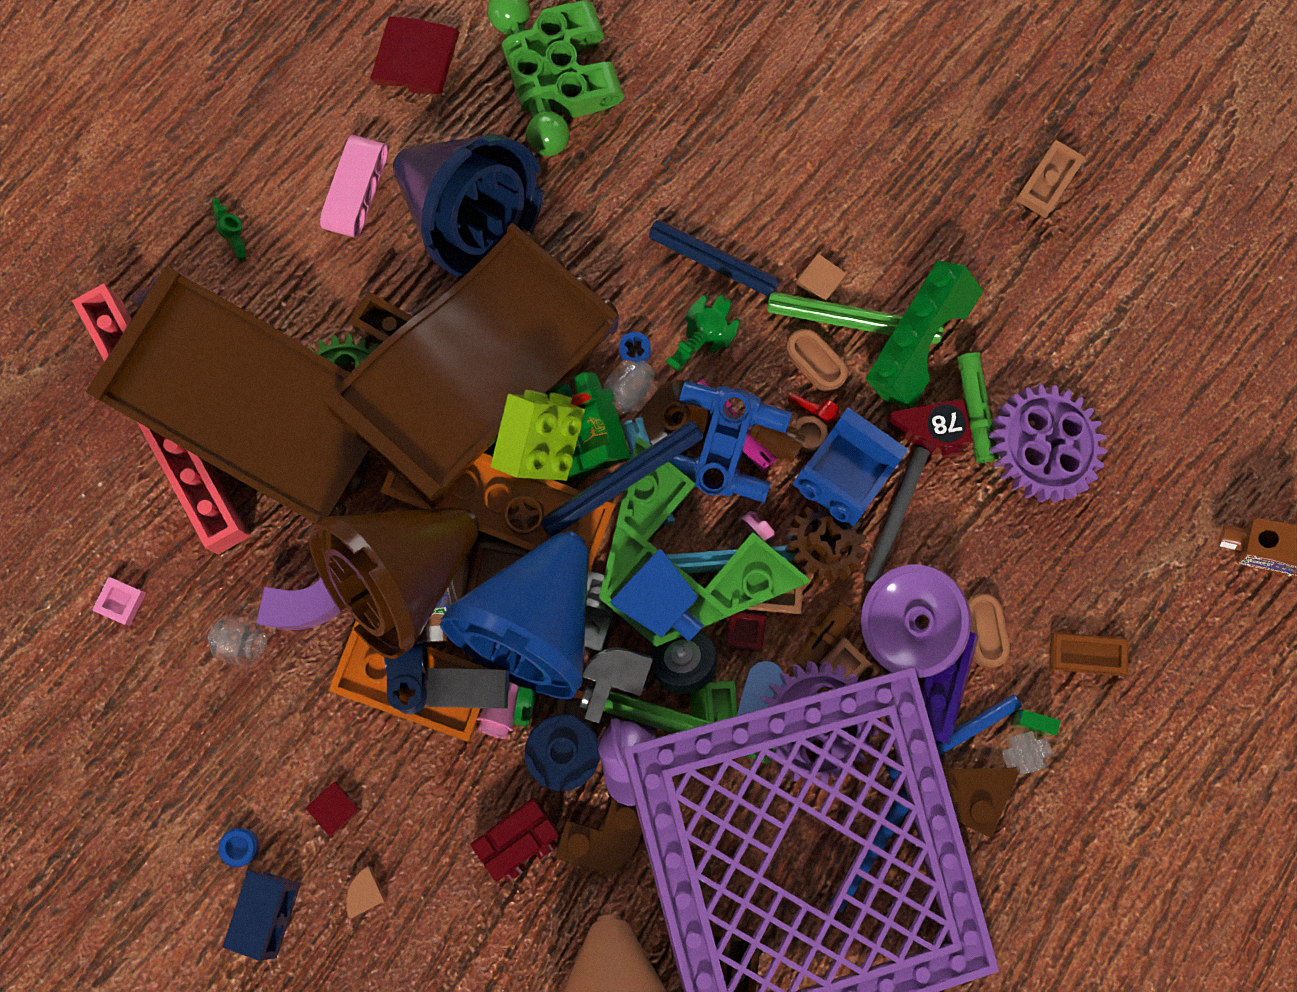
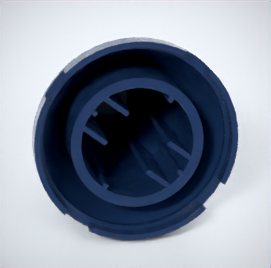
(468, 195)

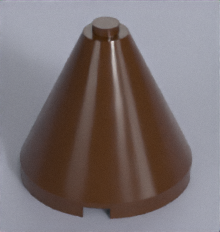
(392, 568)

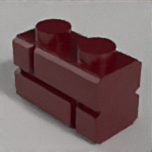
(515, 840)

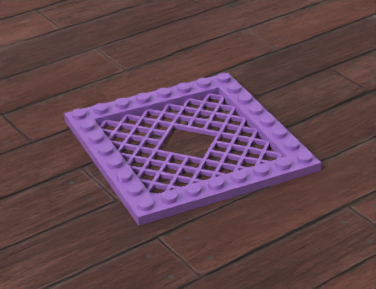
(898, 698)

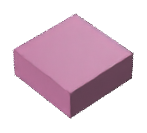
(119, 601)

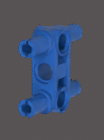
(727, 439)

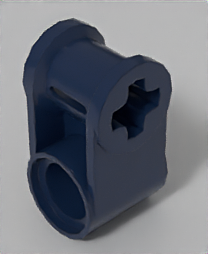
(410, 672)

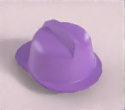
(610, 743)

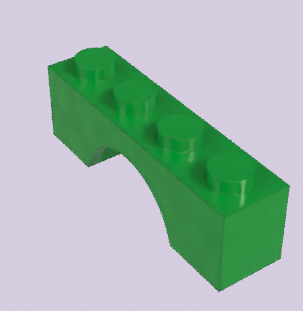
(902, 365)

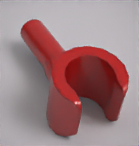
(827, 411)

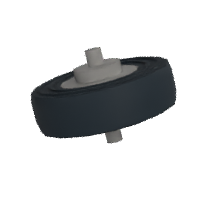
(685, 665)

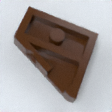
(980, 795)

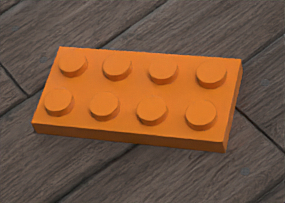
(364, 679)

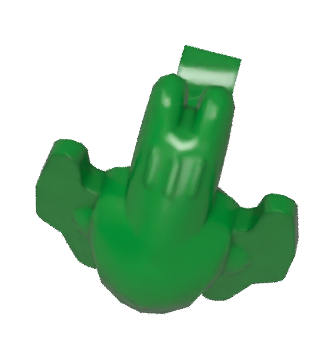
(710, 326)

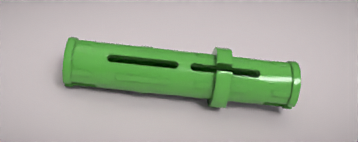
(977, 406)

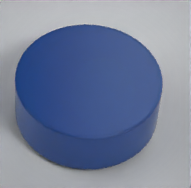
(239, 847)

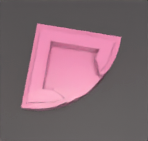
(760, 528)

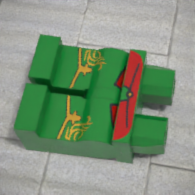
(601, 437)

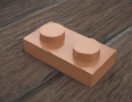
(1050, 178)

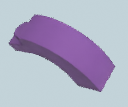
(296, 608)

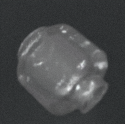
(631, 385)
(237, 640)

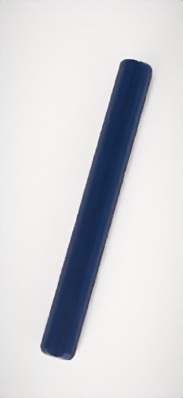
(621, 478)

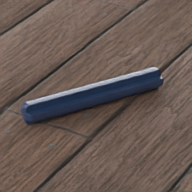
(713, 258)

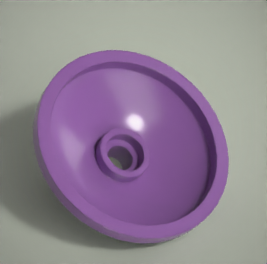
(893, 620)

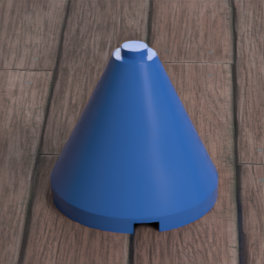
(530, 618)

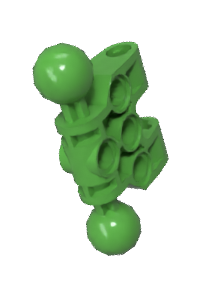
(535, 50)

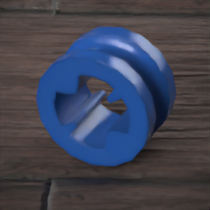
(632, 337)

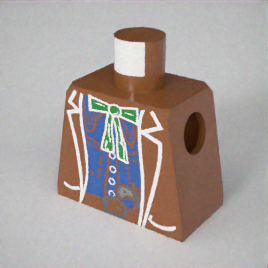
(1279, 544)

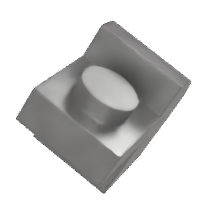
(612, 668)

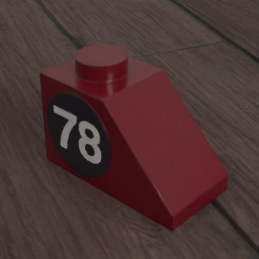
(935, 427)

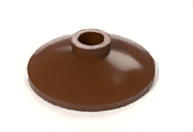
(663, 409)

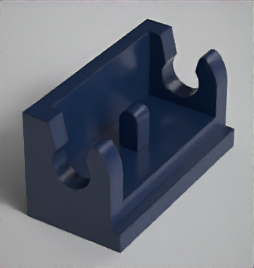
(261, 915)

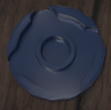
(562, 752)

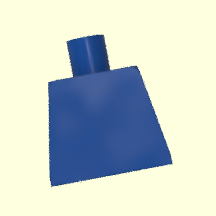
(659, 599)

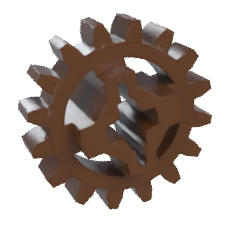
(816, 554)

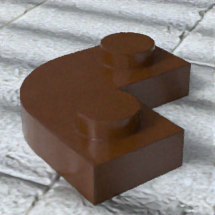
(604, 848)

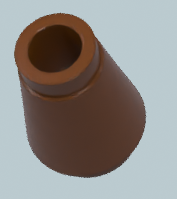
(778, 443)

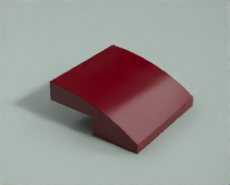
(415, 55)

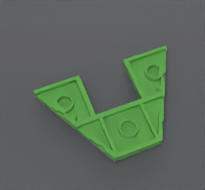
(746, 580)

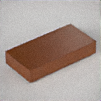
(1089, 654)

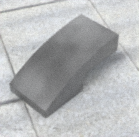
(597, 615)
(467, 688)

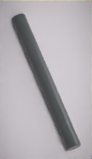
(896, 515)

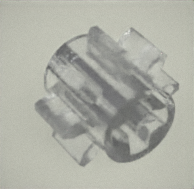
(1027, 752)

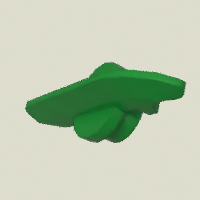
(229, 227)

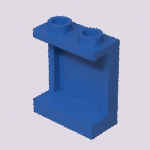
(850, 467)

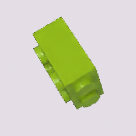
(537, 436)

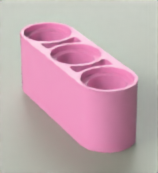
(354, 186)

